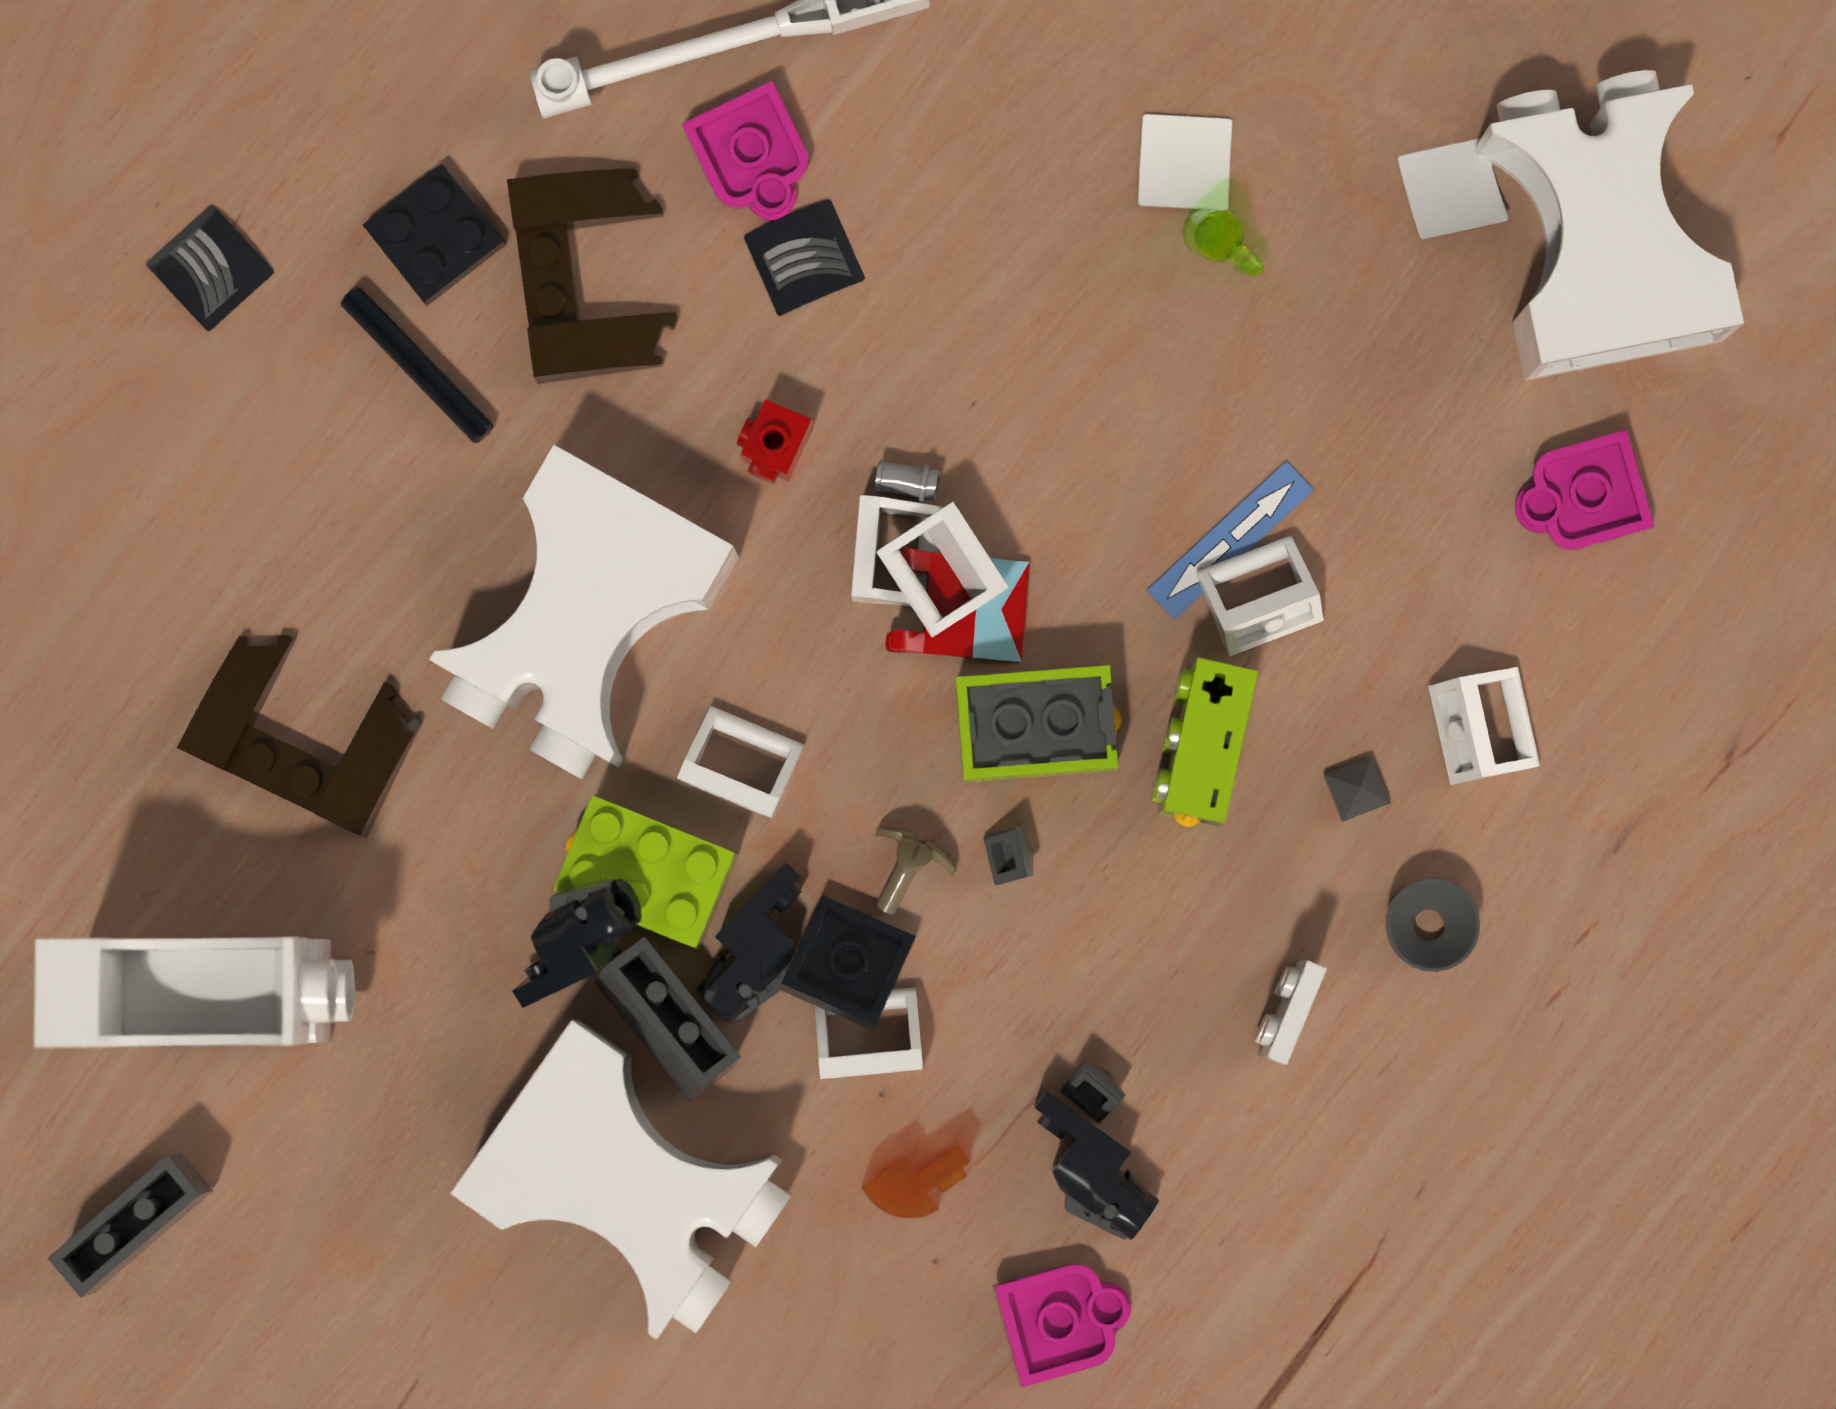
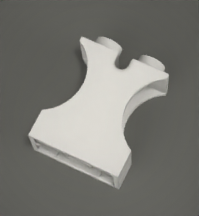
(1616, 262)
(600, 582)
(189, 992)
(591, 1158)

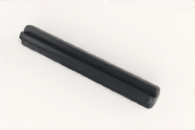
(416, 364)

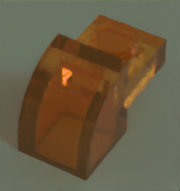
(906, 1192)

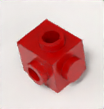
(774, 442)

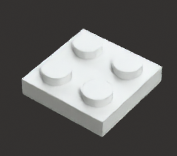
(1281, 1031)

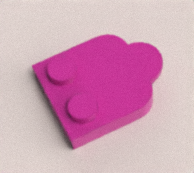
(750, 152)
(1586, 494)
(1060, 1321)

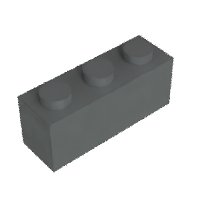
(667, 1019)
(130, 1224)

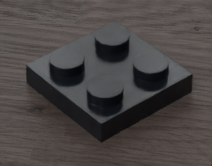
(434, 235)
(847, 963)

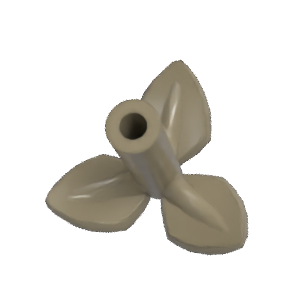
(911, 856)

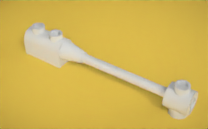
(564, 86)

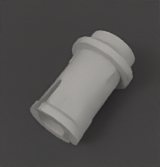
(907, 480)

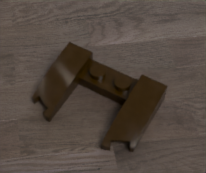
(541, 216)
(345, 794)

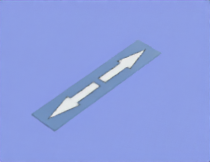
(1231, 537)

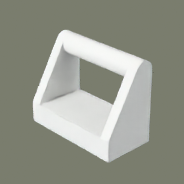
(867, 542)
(964, 557)
(1269, 615)
(1465, 731)
(730, 789)
(873, 1062)

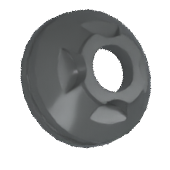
(1459, 920)

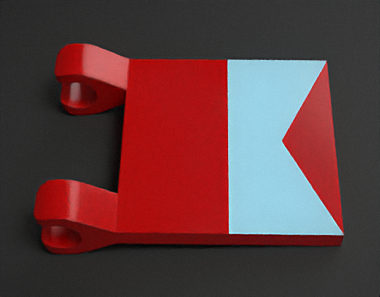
(987, 633)

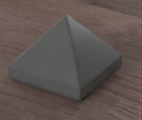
(1356, 789)
(1009, 855)
(1093, 1091)

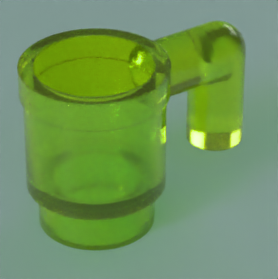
(1220, 238)

